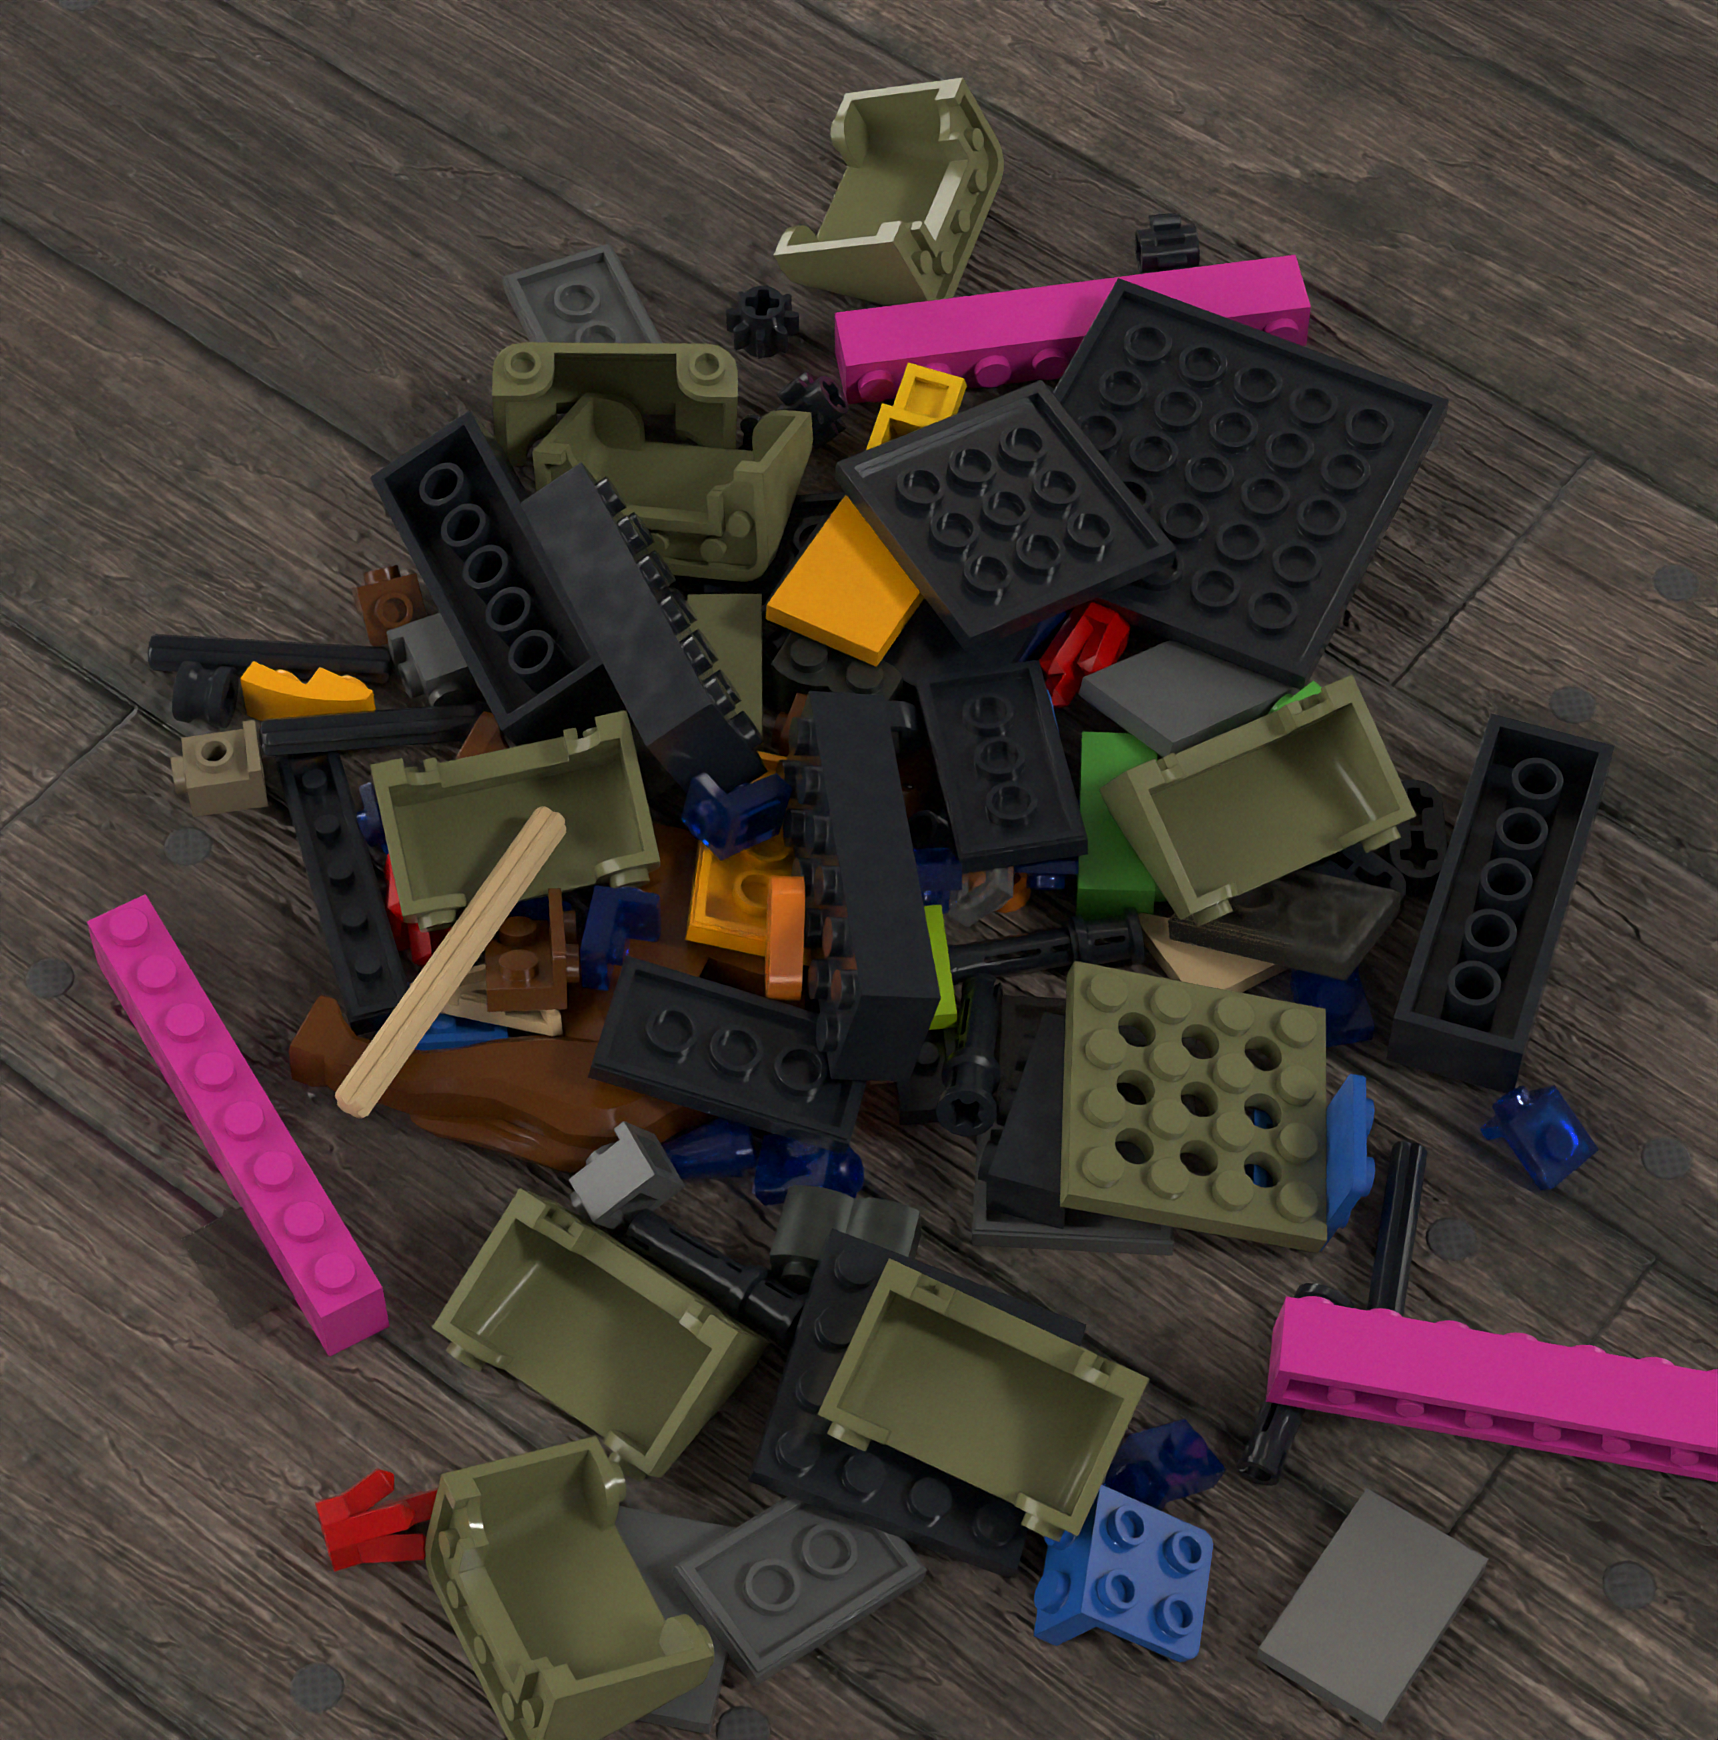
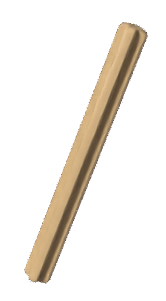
(450, 963)

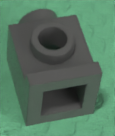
(431, 663)
(624, 1179)

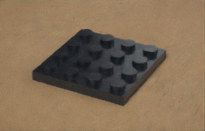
(1004, 515)
(882, 1483)

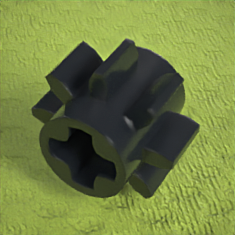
(1166, 244)
(762, 321)
(822, 399)

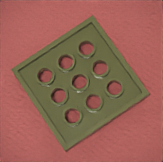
(1162, 1188)

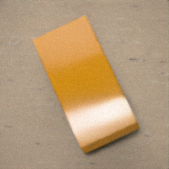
(282, 694)

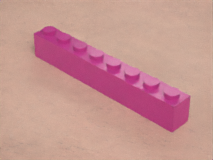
(1039, 329)
(239, 1126)
(1495, 1387)

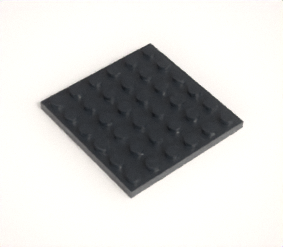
(1254, 465)

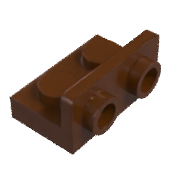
(533, 960)

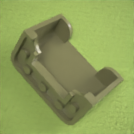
(909, 198)
(677, 379)
(704, 506)
(1261, 801)
(464, 813)
(598, 1333)
(983, 1398)
(554, 1598)

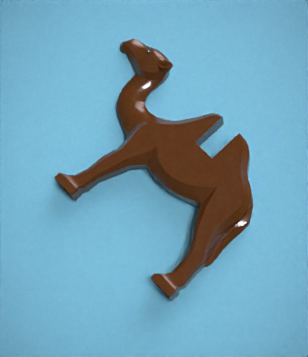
(535, 1091)

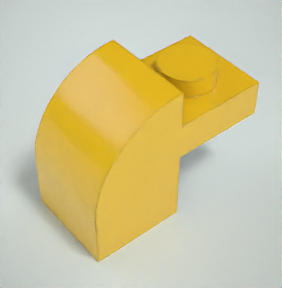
(921, 400)

